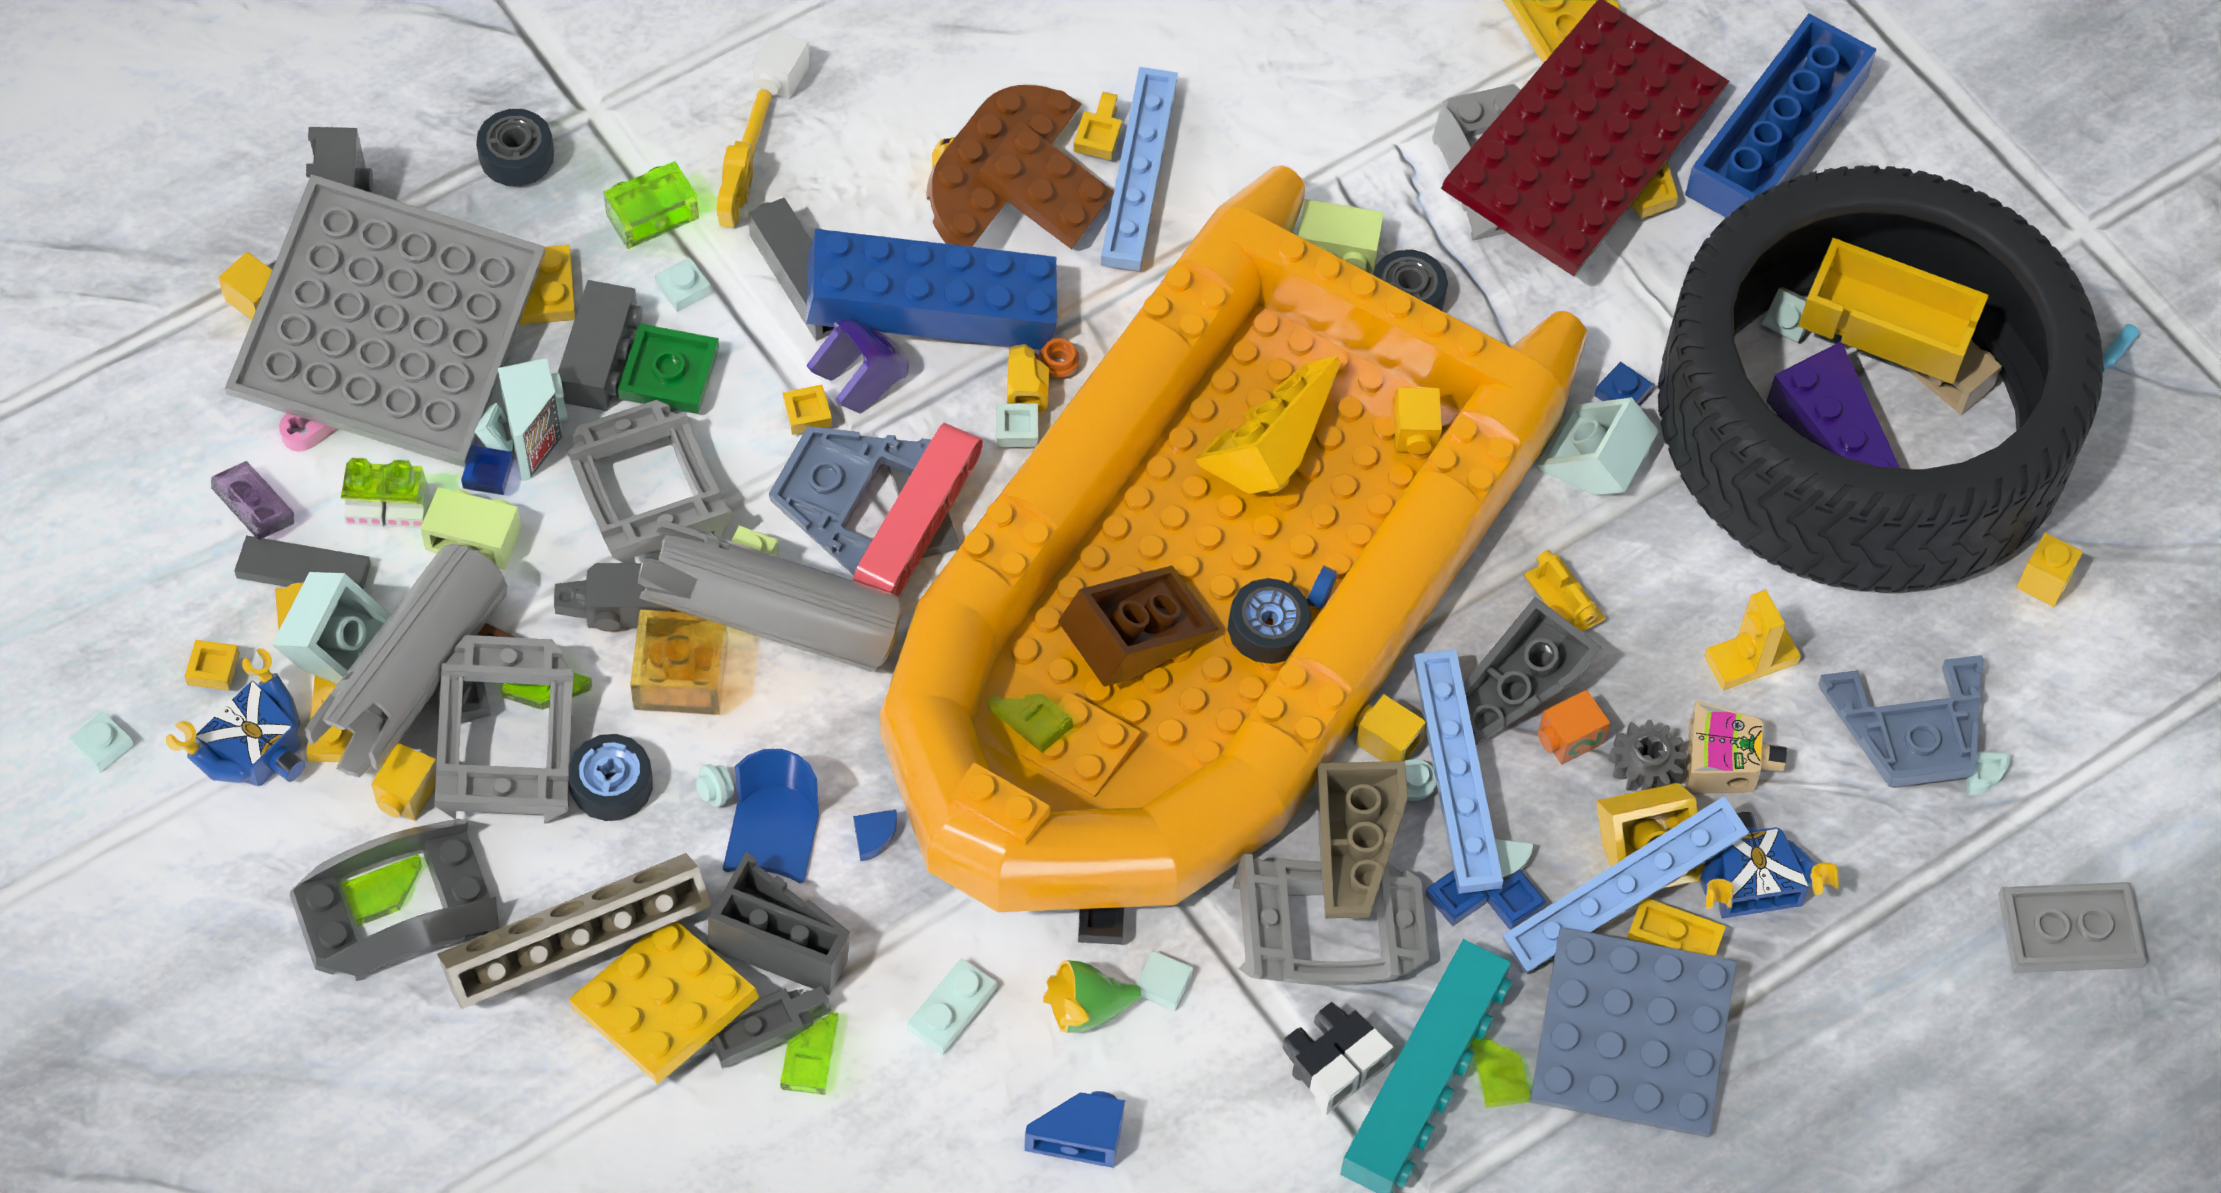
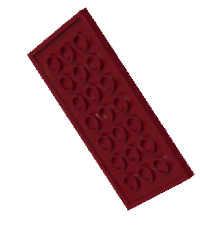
(1585, 136)

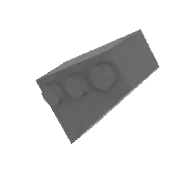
(339, 157)
(777, 930)

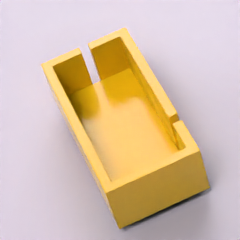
(1893, 310)

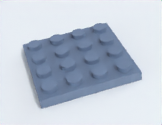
(1633, 1032)

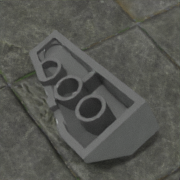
(1526, 668)

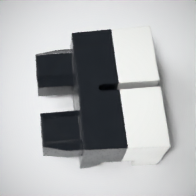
(1340, 1059)

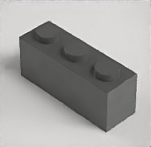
(599, 344)

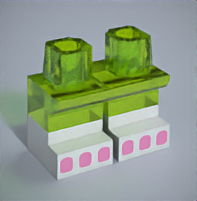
(372, 487)

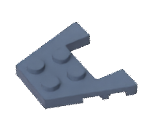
(828, 480)
(1916, 738)

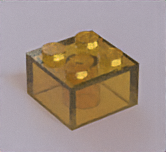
(678, 663)

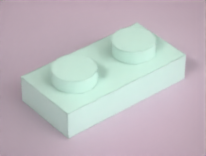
(951, 1006)

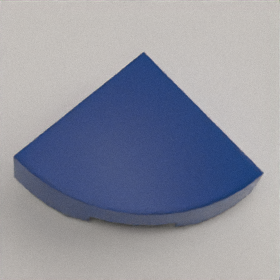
(874, 832)

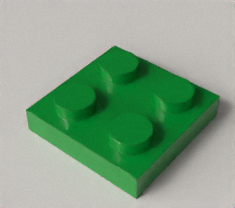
(668, 368)

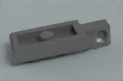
(769, 1023)

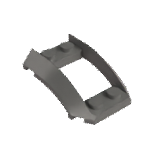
(455, 876)

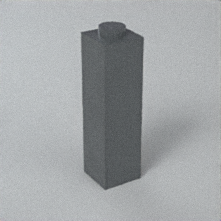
(786, 252)

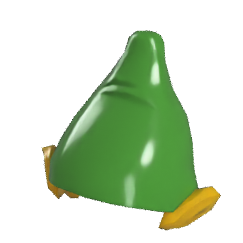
(1086, 996)

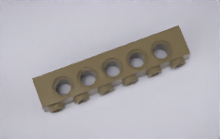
(574, 930)

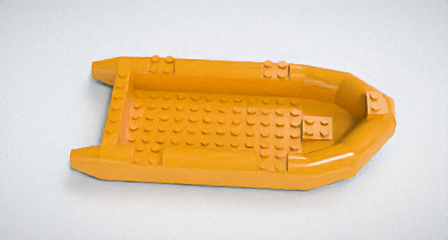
(1209, 748)

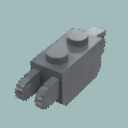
(606, 597)

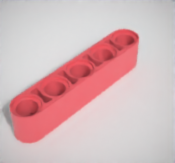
(919, 510)

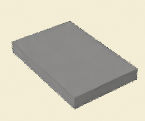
(2071, 927)

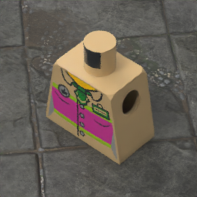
(1727, 751)

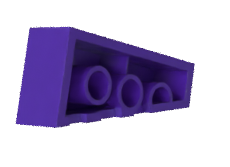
(1829, 407)

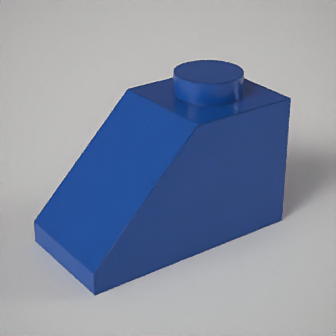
(1079, 1129)

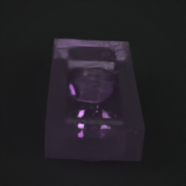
(252, 500)

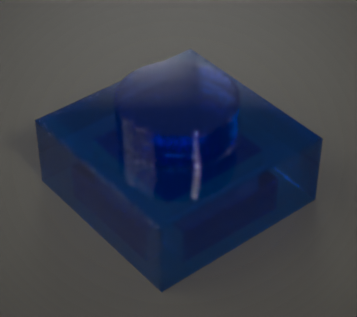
(487, 470)

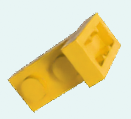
(1757, 650)

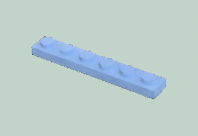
(1139, 169)
(1457, 772)
(1627, 882)

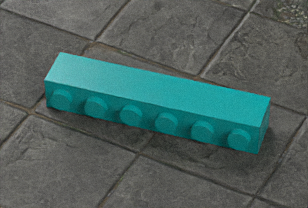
(1426, 1069)

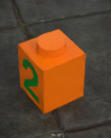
(1573, 727)

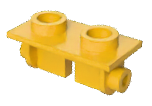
(1563, 592)

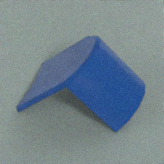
(774, 813)

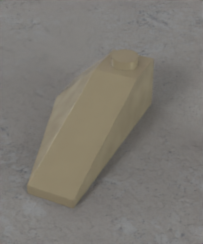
(1357, 828)

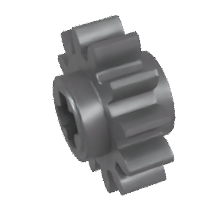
(1647, 756)

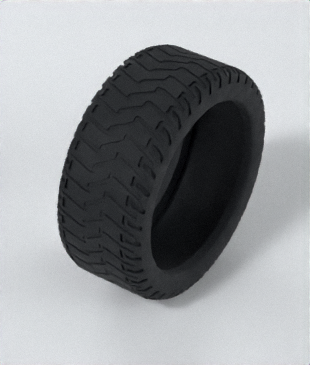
(1840, 515)

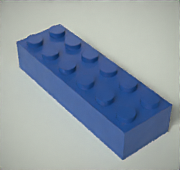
(1781, 116)
(932, 289)

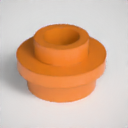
(1060, 349)

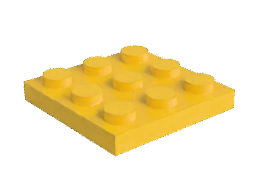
(663, 999)

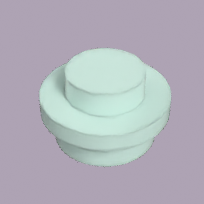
(1419, 779)
(714, 784)

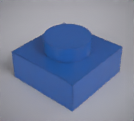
(1623, 383)

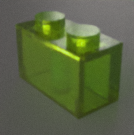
(651, 204)

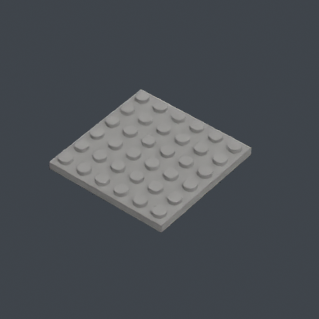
(386, 320)

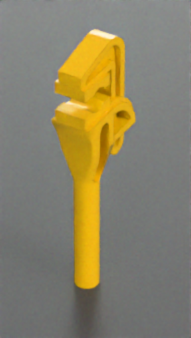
(738, 165)

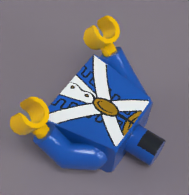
(249, 735)
(1762, 873)

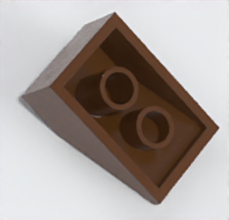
(1135, 623)

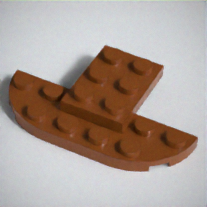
(1010, 158)

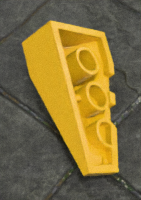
(1276, 433)

